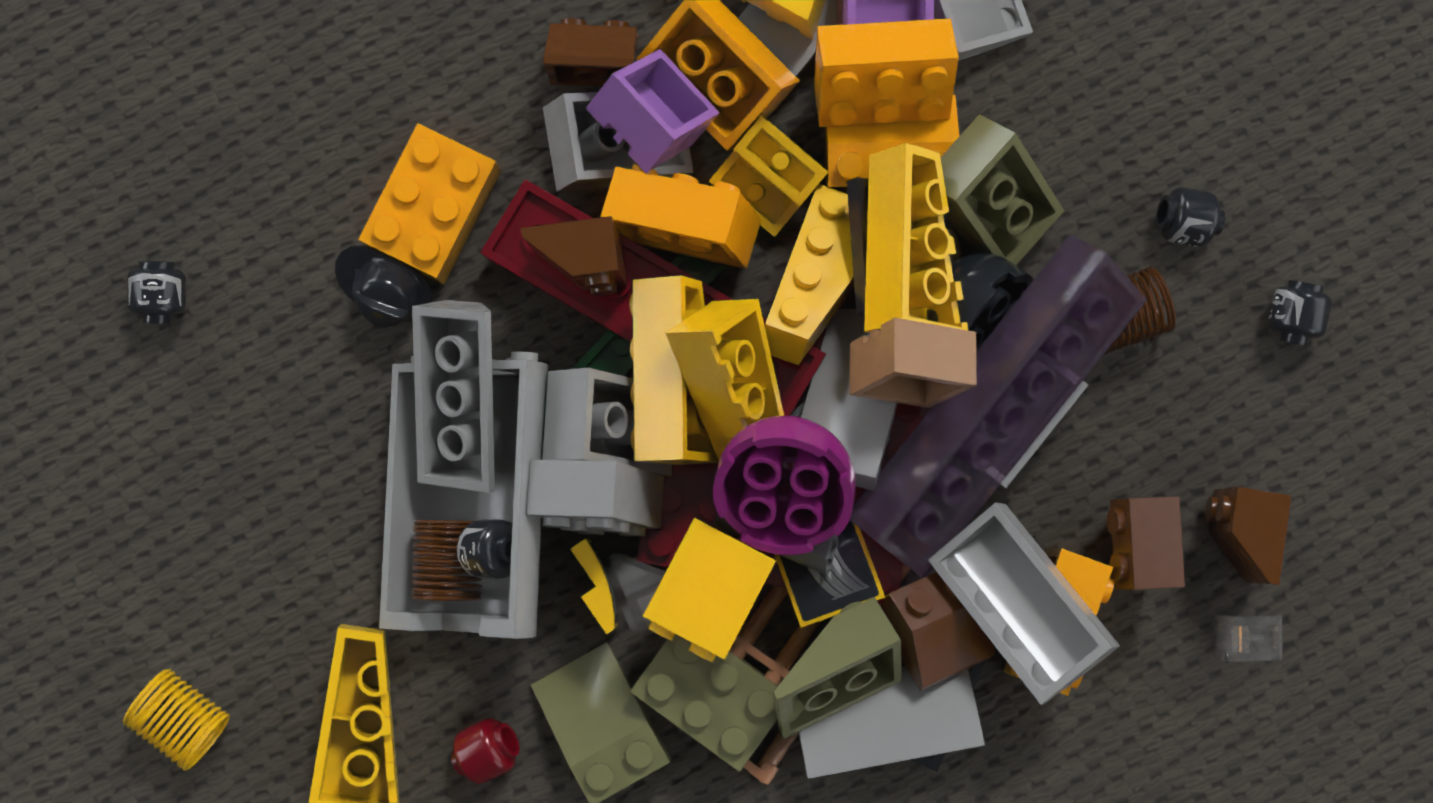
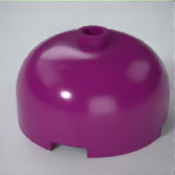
(785, 485)

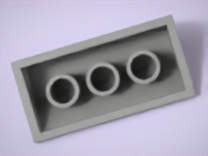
(454, 395)

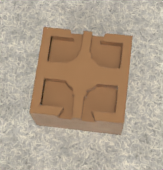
(913, 363)

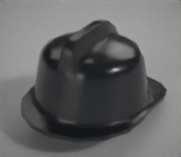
(381, 285)

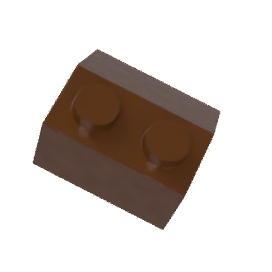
(588, 53)
(582, 251)
(1250, 530)
(1146, 543)
(935, 631)

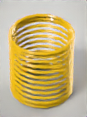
(198, 744)

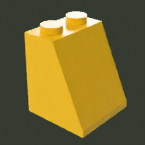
(708, 590)

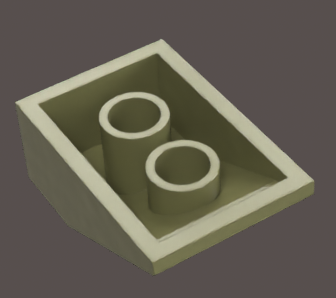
(843, 666)
(600, 724)

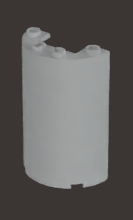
(507, 603)

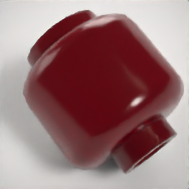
(485, 750)

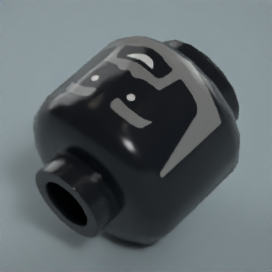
(1190, 217)
(156, 291)
(1300, 312)
(486, 548)

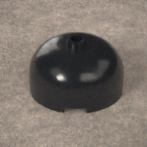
(988, 289)

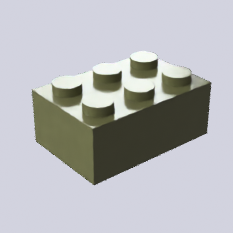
(996, 192)
(716, 703)

